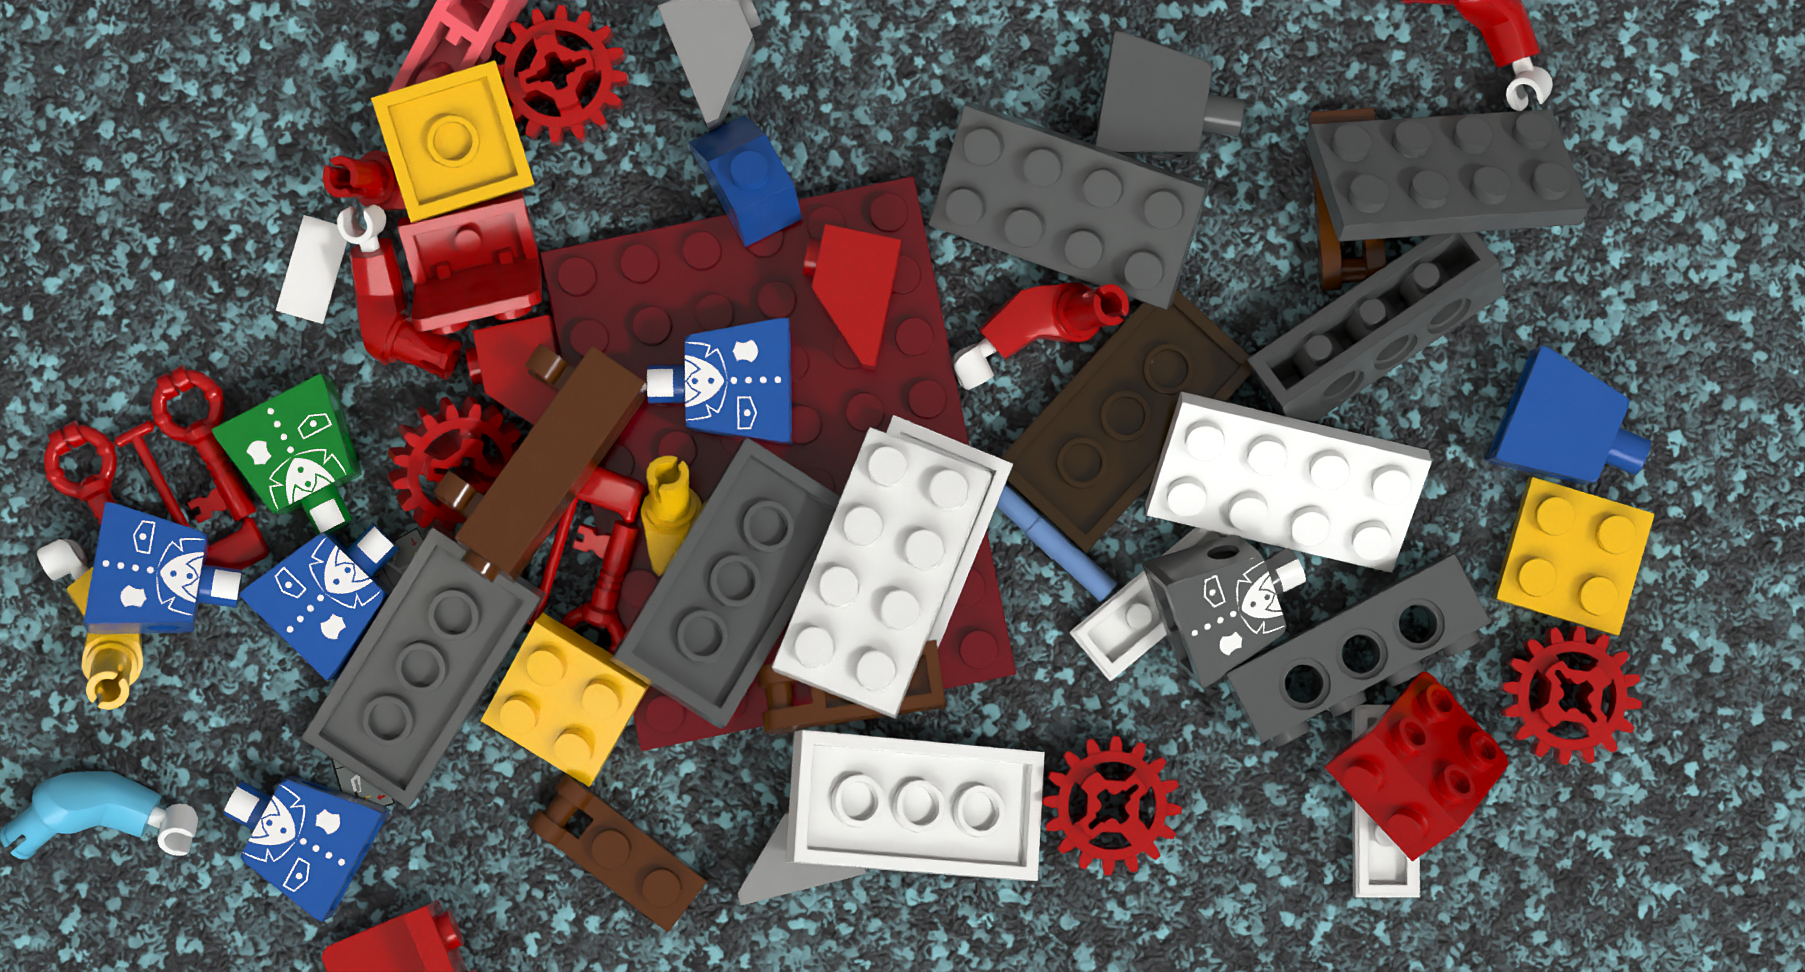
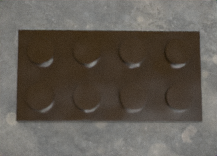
(1110, 423)

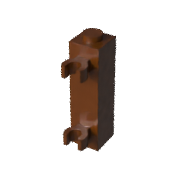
(549, 465)

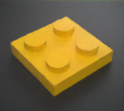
(453, 141)
(1573, 556)
(565, 700)

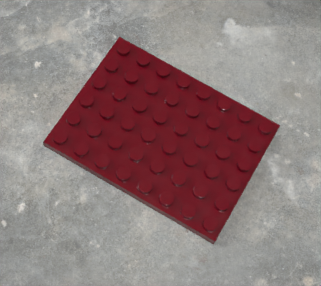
(656, 286)

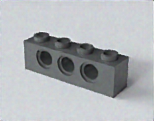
(1377, 325)
(1436, 588)

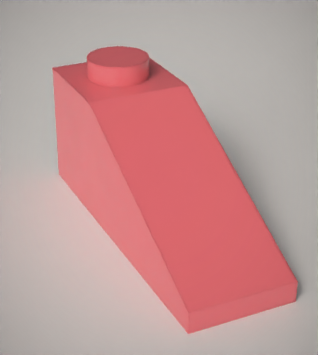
(457, 38)

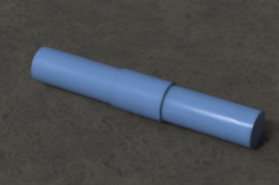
(1055, 543)

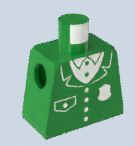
(296, 452)

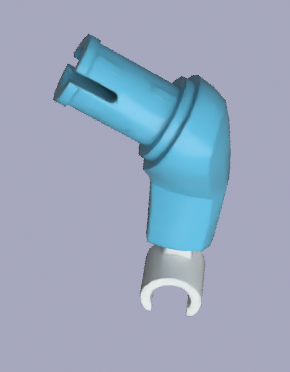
(93, 799)

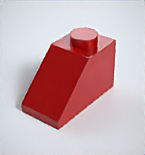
(854, 285)
(500, 363)

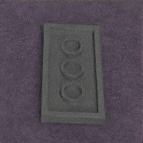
(1445, 175)
(1068, 205)
(729, 584)
(421, 668)

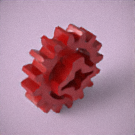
(587, 67)
(431, 458)
(1591, 677)
(1130, 826)

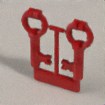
(616, 494)
(233, 551)

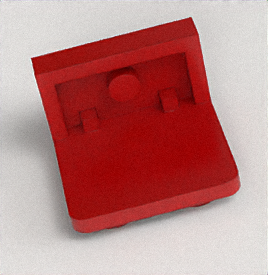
(473, 264)
(1420, 767)
(411, 942)

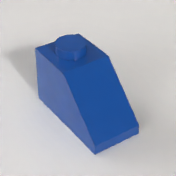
(747, 179)

